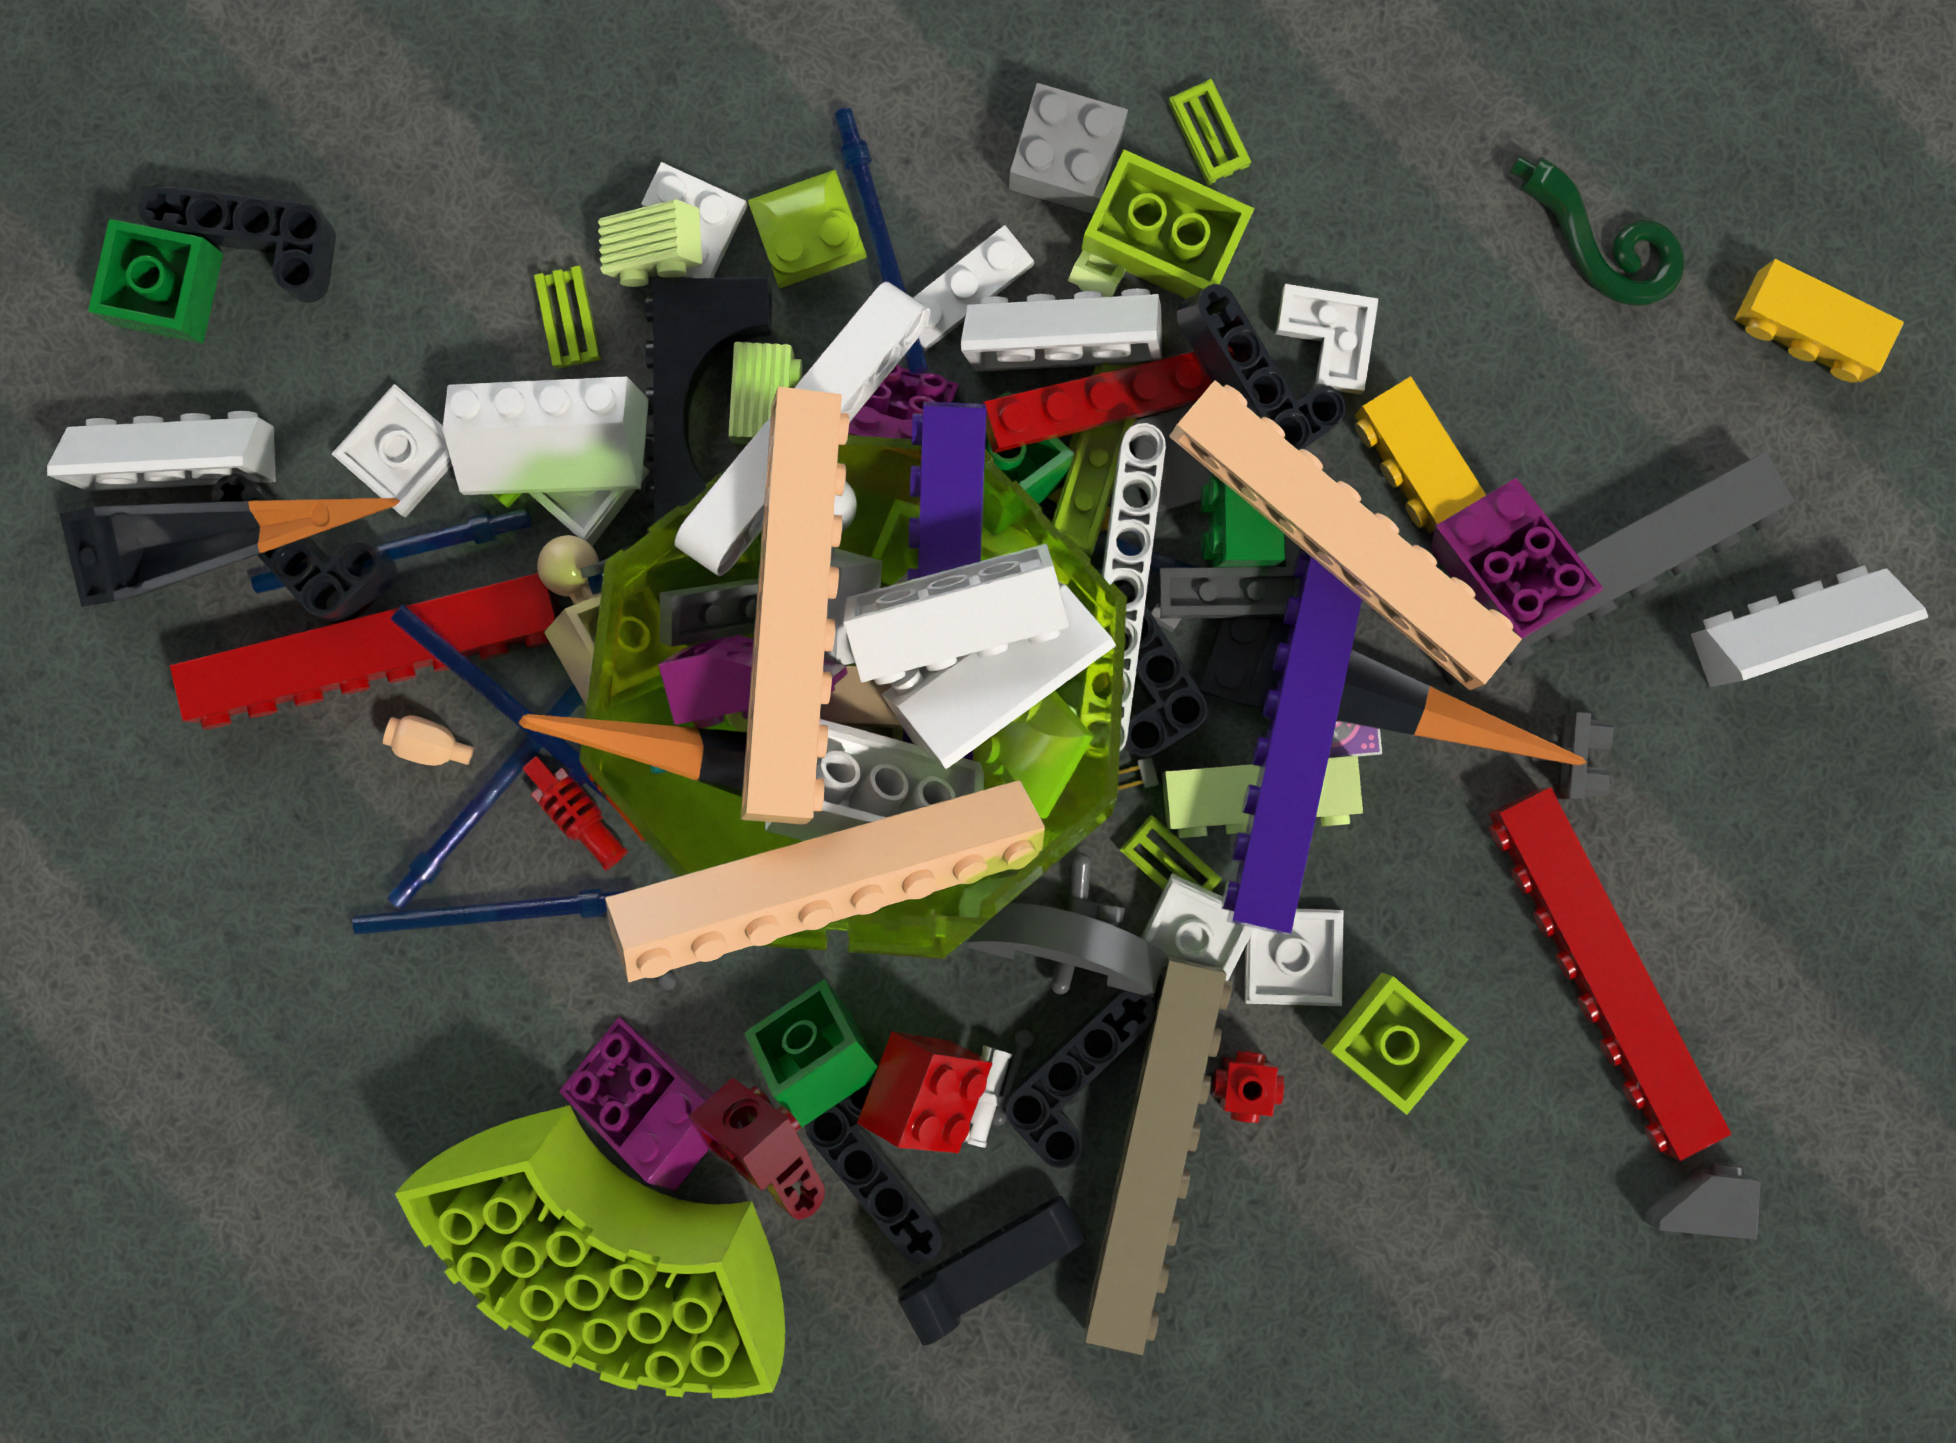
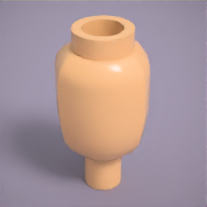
(424, 742)

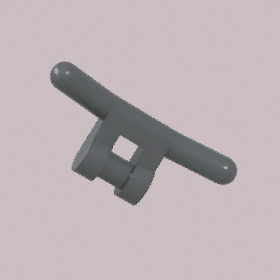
(1079, 904)

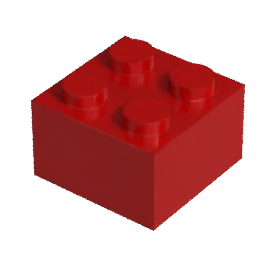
(924, 1093)

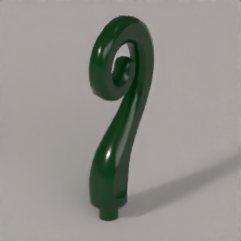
(1561, 196)

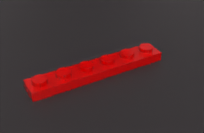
(1095, 401)

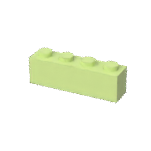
(1217, 796)

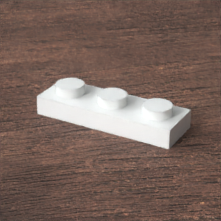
(976, 276)

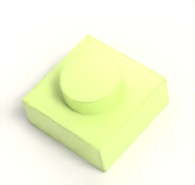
(1096, 274)

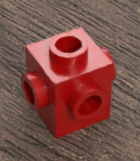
(1235, 1073)

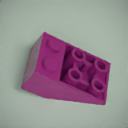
(895, 401)
(1514, 559)
(716, 680)
(640, 1104)

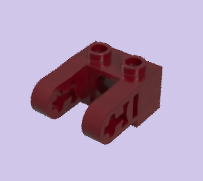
(760, 1145)

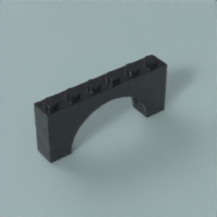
(691, 328)

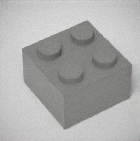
(1067, 148)

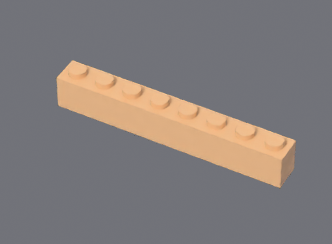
(1346, 536)
(793, 608)
(823, 880)

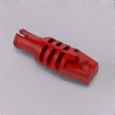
(574, 812)

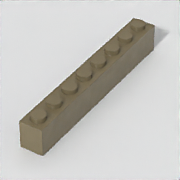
(1155, 1155)

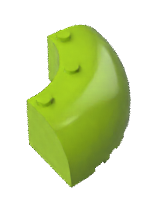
(601, 1262)

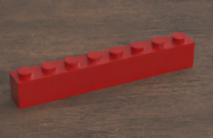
(360, 651)
(1609, 975)

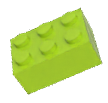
(1165, 227)

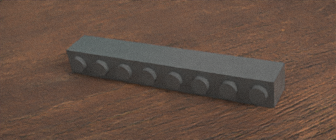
(1671, 541)

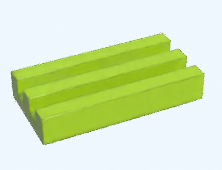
(1224, 166)
(560, 279)
(1140, 837)

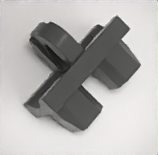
(1577, 737)

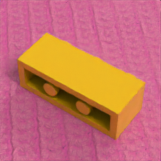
(1818, 322)
(1417, 454)

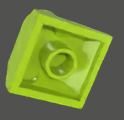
(807, 229)
(1038, 750)

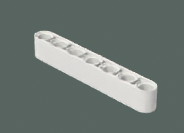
(851, 366)
(1141, 523)

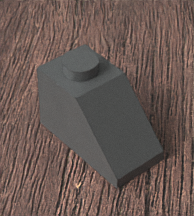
(1710, 1203)

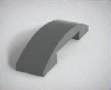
(1073, 940)

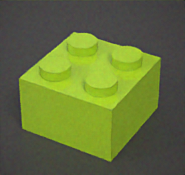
(1395, 1042)

